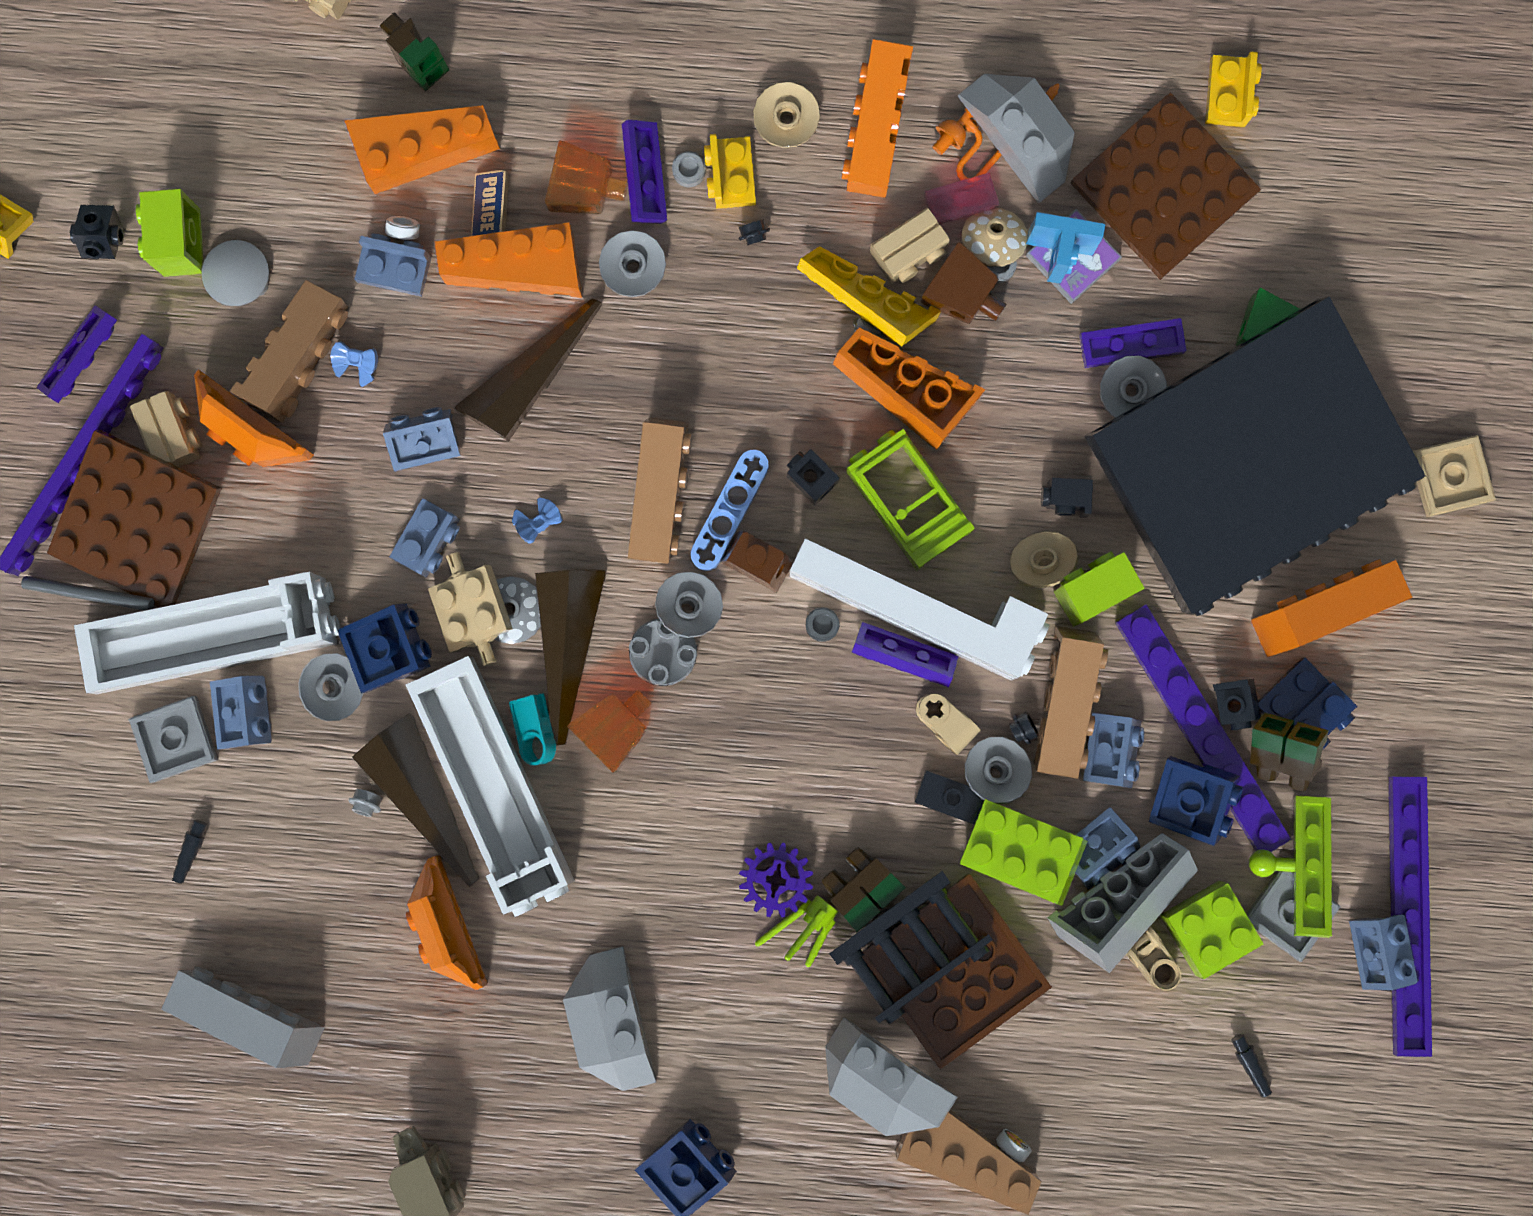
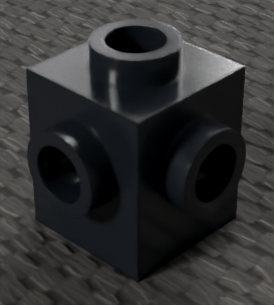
(97, 232)

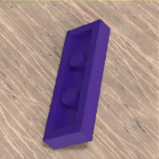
(644, 171)
(1143, 340)
(77, 354)
(905, 654)

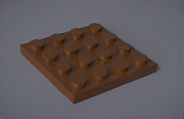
(1165, 186)
(133, 519)
(973, 995)

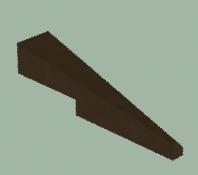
(511, 392)
(567, 617)
(404, 772)

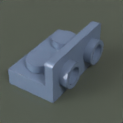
(392, 265)
(421, 438)
(425, 538)
(240, 711)
(1114, 750)
(1107, 847)
(1383, 953)

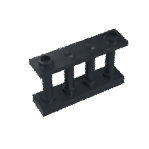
(907, 913)

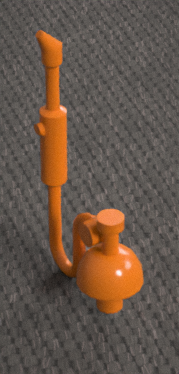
(954, 134)

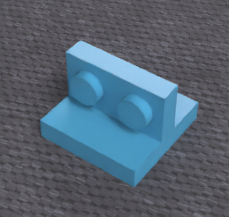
(1066, 238)

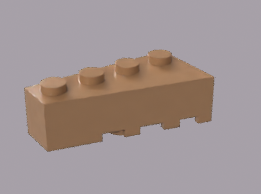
(292, 352)
(658, 490)
(1070, 702)
(970, 1161)

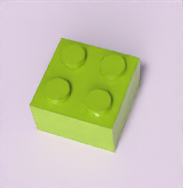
(170, 232)
(1095, 591)
(1211, 929)

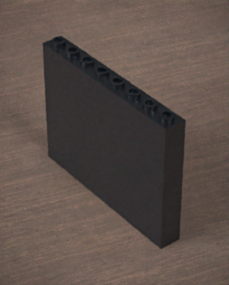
(1256, 457)

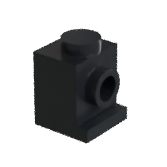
(825, 481)
(1068, 496)
(1246, 694)

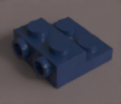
(385, 647)
(1309, 699)
(1196, 800)
(687, 1169)

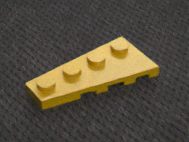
(866, 295)

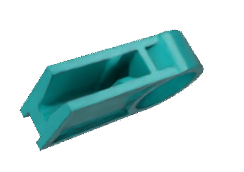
(531, 721)

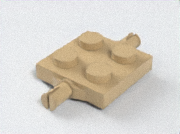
(470, 609)

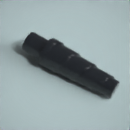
(189, 850)
(1251, 1065)

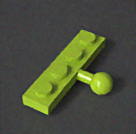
(1310, 866)

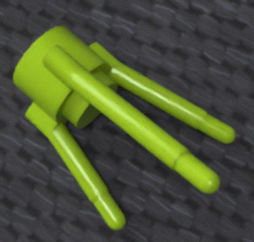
(818, 915)

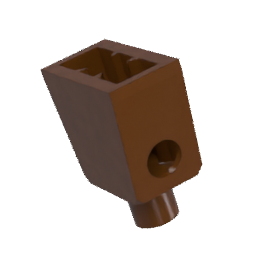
(964, 288)
(757, 560)

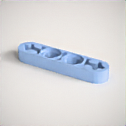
(725, 508)

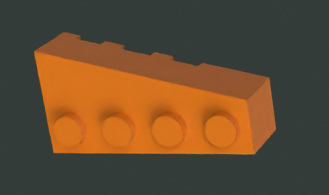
(879, 118)
(419, 143)
(514, 260)
(908, 386)
(1331, 608)

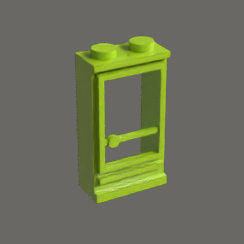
(936, 534)

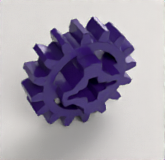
(792, 882)

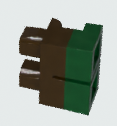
(416, 56)
(1287, 750)
(873, 878)

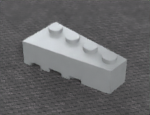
(1125, 903)
(242, 1019)

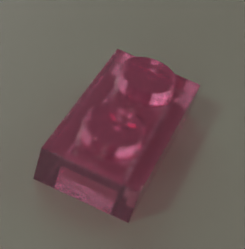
(962, 198)

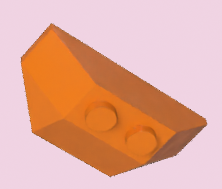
(243, 427)
(442, 927)

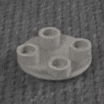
(235, 273)
(661, 655)

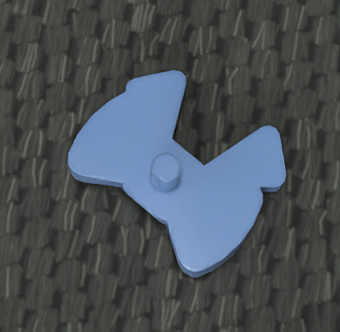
(366, 361)
(529, 528)

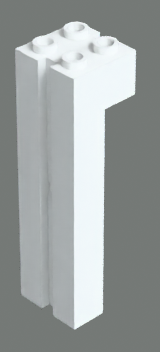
(207, 634)
(996, 647)
(491, 787)

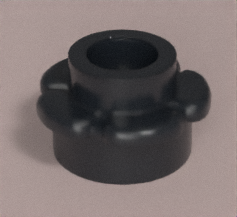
(753, 232)
(1023, 728)

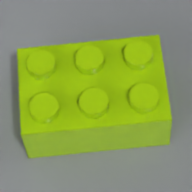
(1023, 852)

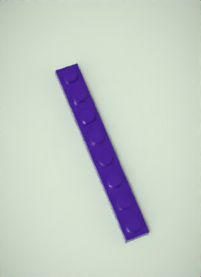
(105, 416)
(1200, 725)
(1411, 898)

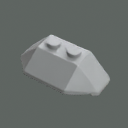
(1023, 129)
(608, 1022)
(882, 1084)

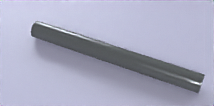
(87, 593)

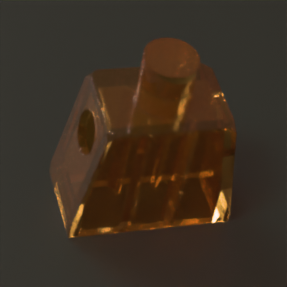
(581, 181)
(612, 728)

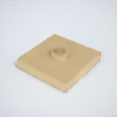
(1454, 476)

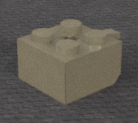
(423, 1179)

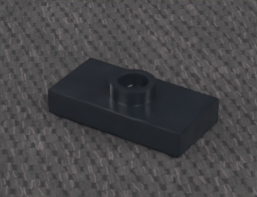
(949, 797)

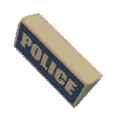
(490, 202)

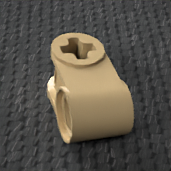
(950, 726)
(1152, 955)

